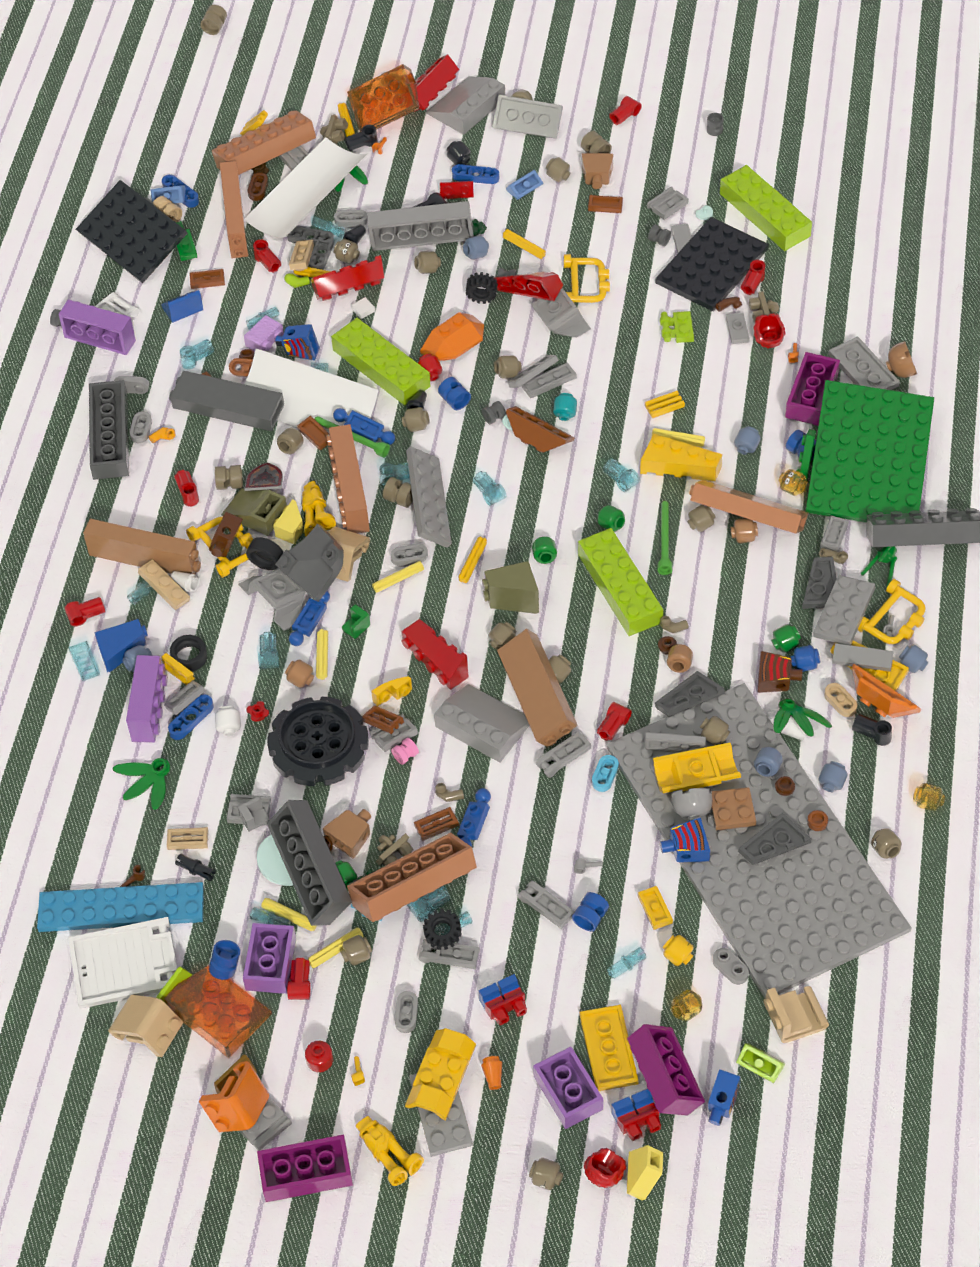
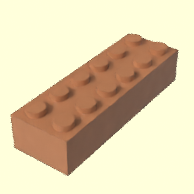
(266, 142)
(347, 479)
(412, 877)

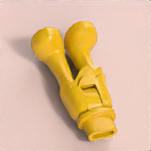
(314, 502)
(379, 1142)

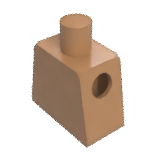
(597, 168)
(349, 831)

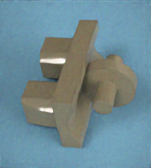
(333, 130)
(764, 307)
(401, 845)

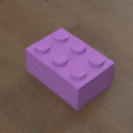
(269, 958)
(568, 1087)

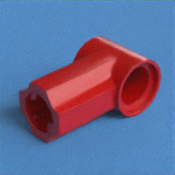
(627, 108)
(264, 255)
(754, 276)
(187, 488)
(80, 612)
(615, 717)
(299, 981)

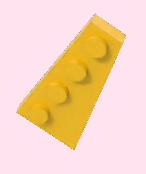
(892, 679)

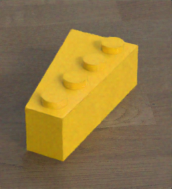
(680, 459)

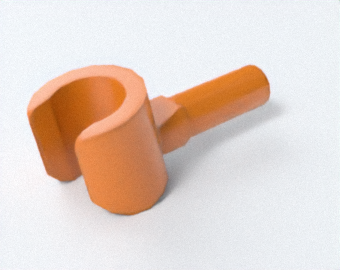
(378, 146)
(793, 356)

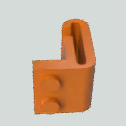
(238, 1102)

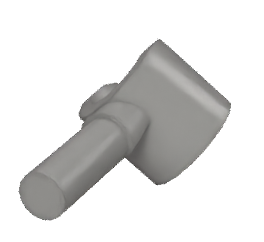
(890, 627)
(581, 864)

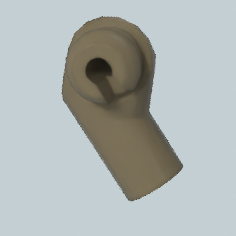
(839, 557)
(672, 627)
(448, 795)

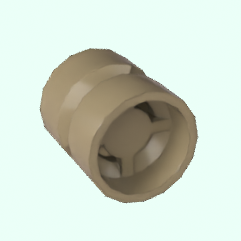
(213, 19)
(594, 143)
(228, 477)
(398, 492)

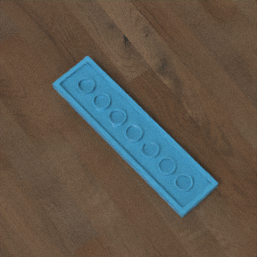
(119, 906)

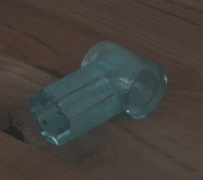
(191, 354)
(397, 471)
(624, 478)
(490, 490)
(268, 654)
(428, 903)

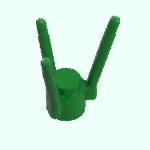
(885, 555)

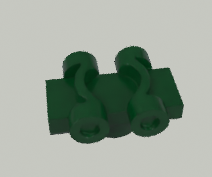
(478, 227)

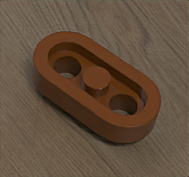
(258, 186)

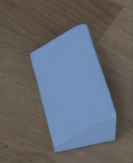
(525, 185)
(175, 194)

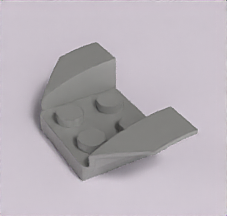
(561, 315)
(280, 593)

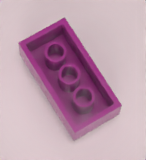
(808, 389)
(665, 1070)
(304, 1168)

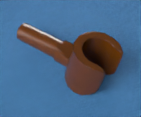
(136, 876)

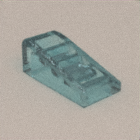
(79, 648)

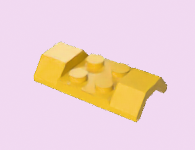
(695, 768)
(441, 1072)

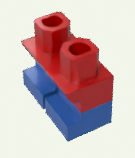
(503, 999)
(636, 1113)

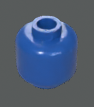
(806, 658)

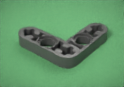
(325, 242)

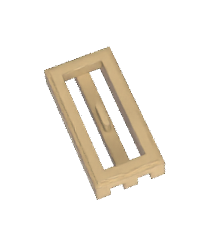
(187, 842)

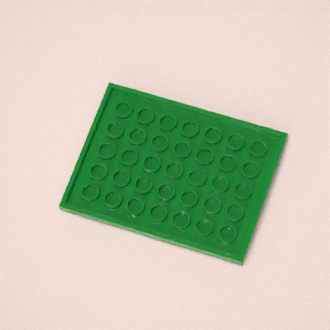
(869, 451)

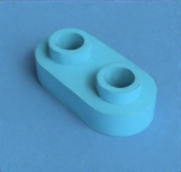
(604, 774)

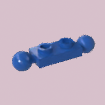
(364, 426)
(308, 619)
(475, 817)

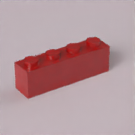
(435, 80)
(348, 279)
(436, 654)

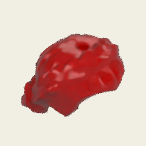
(769, 330)
(604, 1168)

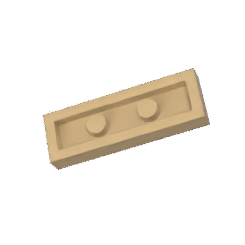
(301, 255)
(163, 584)

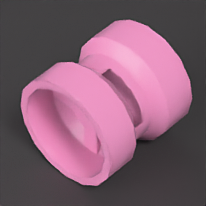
(405, 751)

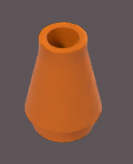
(492, 1070)

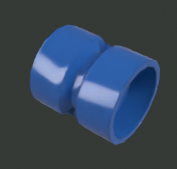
(454, 393)
(794, 443)
(590, 912)
(224, 959)

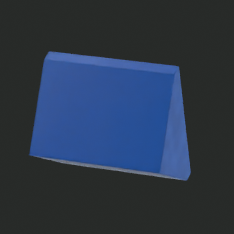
(183, 306)

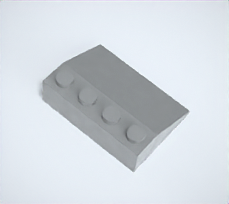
(468, 103)
(481, 722)

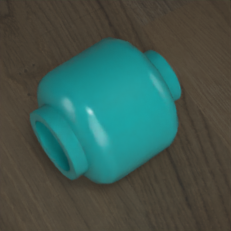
(565, 406)

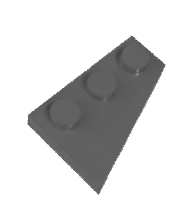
(820, 583)
(688, 694)
(773, 840)

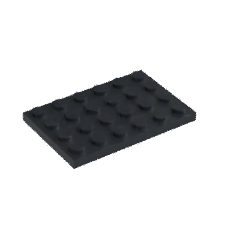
(131, 231)
(711, 263)

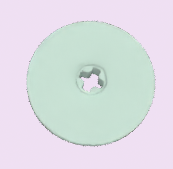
(271, 863)

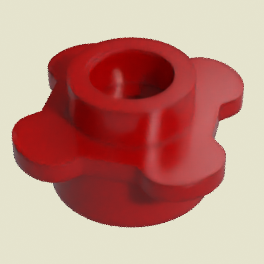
(257, 716)

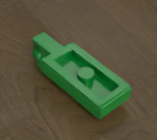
(186, 246)
(805, 457)

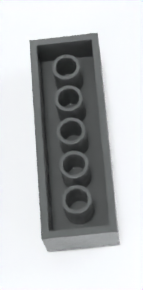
(108, 430)
(923, 528)
(309, 862)

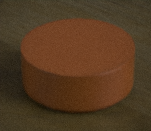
(817, 820)

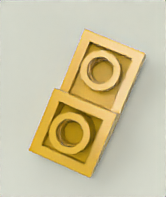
(396, 688)

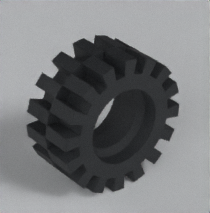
(481, 281)
(445, 940)

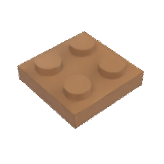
(733, 809)

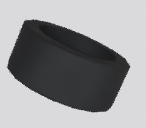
(264, 553)
(189, 641)

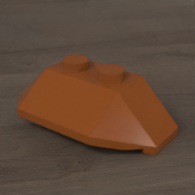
(536, 431)

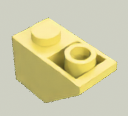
(289, 524)
(644, 1170)

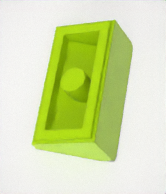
(180, 975)
(760, 1062)

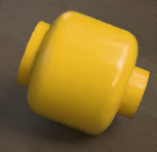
(678, 950)

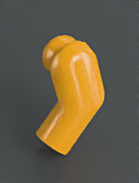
(162, 433)

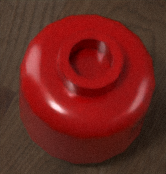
(432, 365)
(319, 1056)

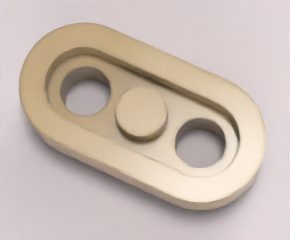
(841, 701)

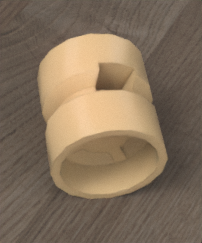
(168, 208)

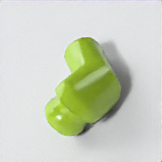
(295, 281)

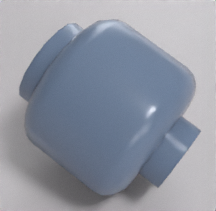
(476, 247)
(747, 440)
(130, 656)
(914, 658)
(768, 761)
(832, 776)

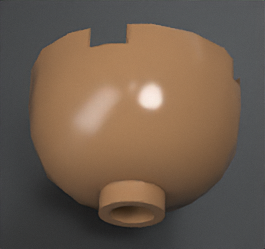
(901, 361)

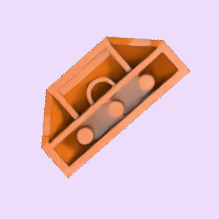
(454, 337)
(881, 696)

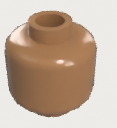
(744, 530)
(679, 658)
(299, 673)

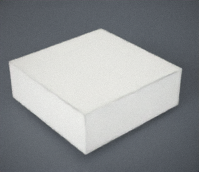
(363, 308)

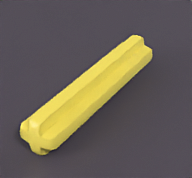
(691, 439)
(398, 576)
(322, 654)
(287, 913)
(332, 949)

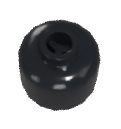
(458, 153)

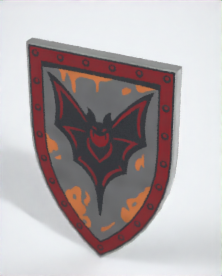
(264, 477)

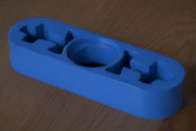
(491, 174)
(193, 199)
(189, 725)

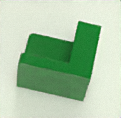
(357, 623)

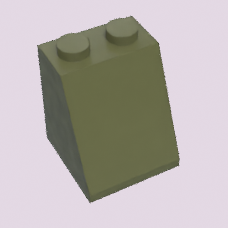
(511, 588)

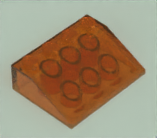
(385, 98)
(217, 1010)

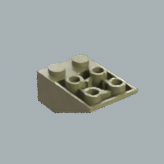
(257, 509)

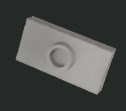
(737, 328)
(834, 533)
(184, 697)

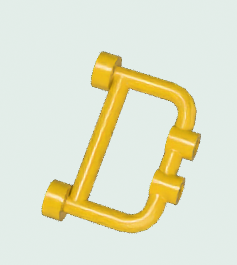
(603, 274)
(225, 565)
(906, 630)

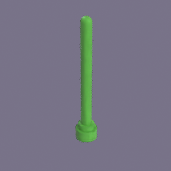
(381, 449)
(664, 566)

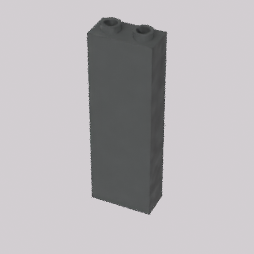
(227, 400)

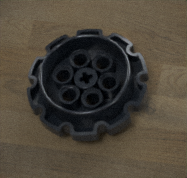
(318, 741)

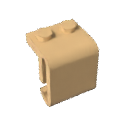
(353, 546)
(795, 1014)
(146, 1022)

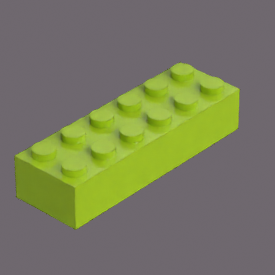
(765, 207)
(380, 361)
(620, 582)

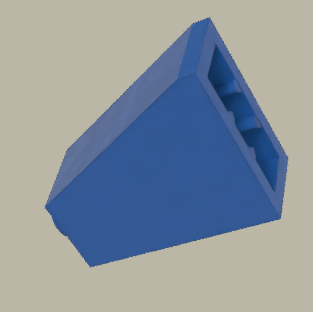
(117, 640)

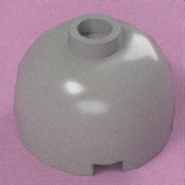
(692, 804)

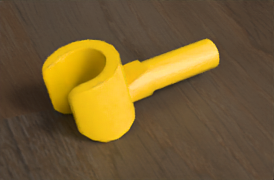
(358, 1077)

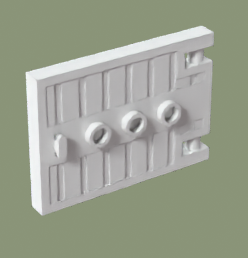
(122, 962)

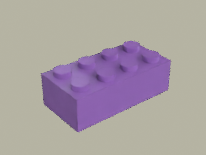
(97, 327)
(146, 699)

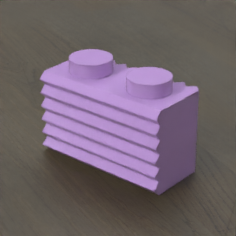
(263, 334)

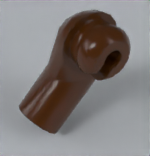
(735, 301)

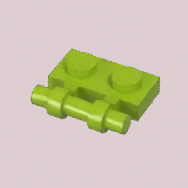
(682, 327)

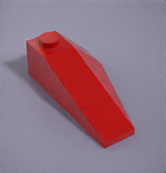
(535, 285)

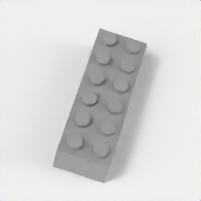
(420, 226)

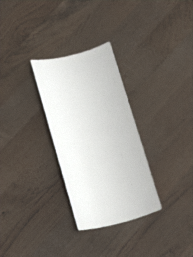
(303, 189)
(309, 390)

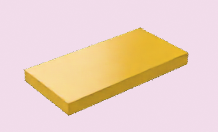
(608, 1048)

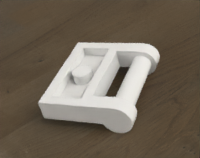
(109, 304)

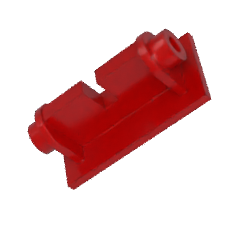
(456, 189)

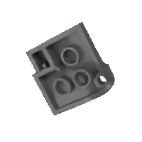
(313, 562)

